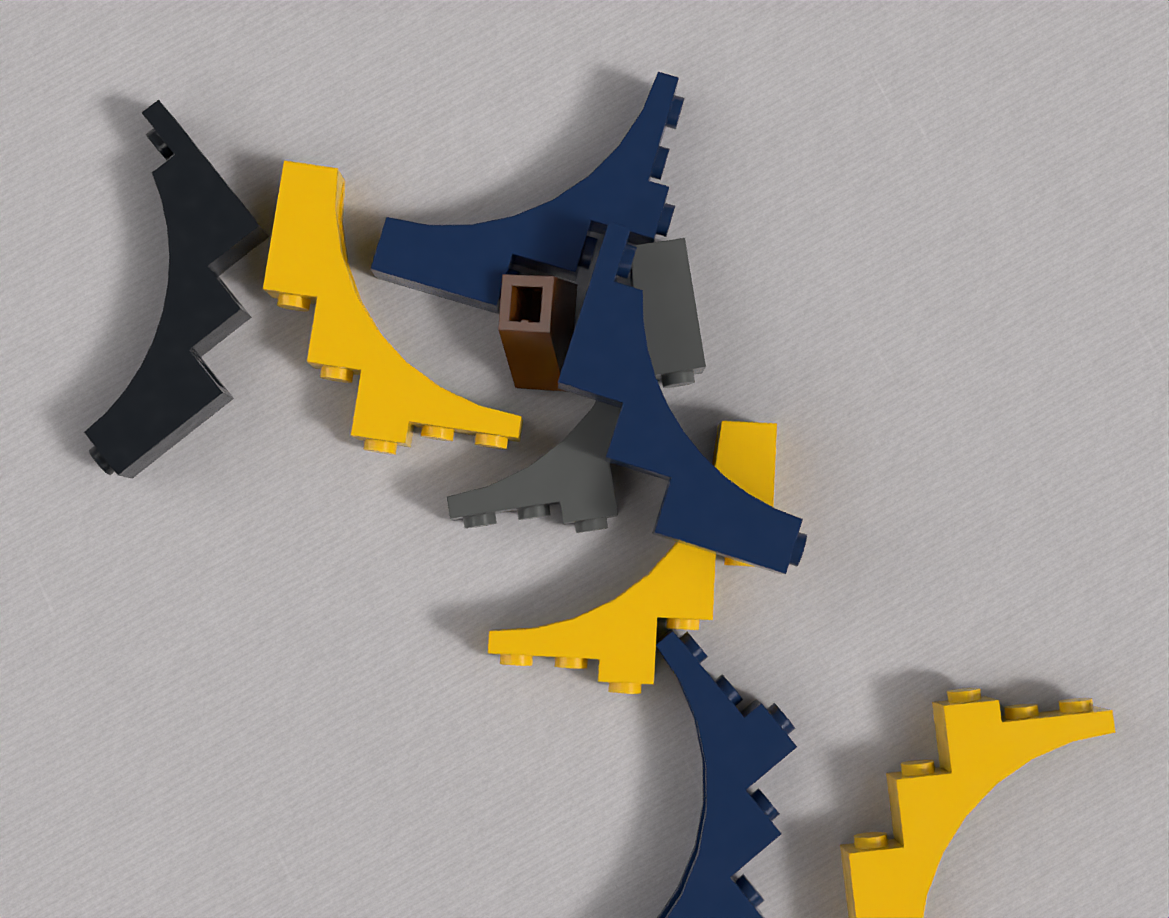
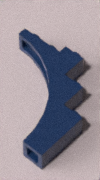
(552, 238)
(734, 754)

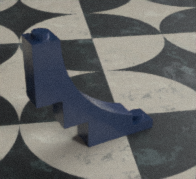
(613, 366)

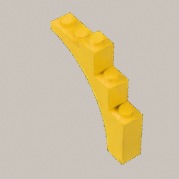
(312, 267)
(676, 588)
(931, 803)

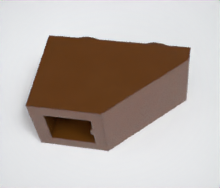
(536, 328)

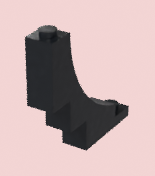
(206, 237)

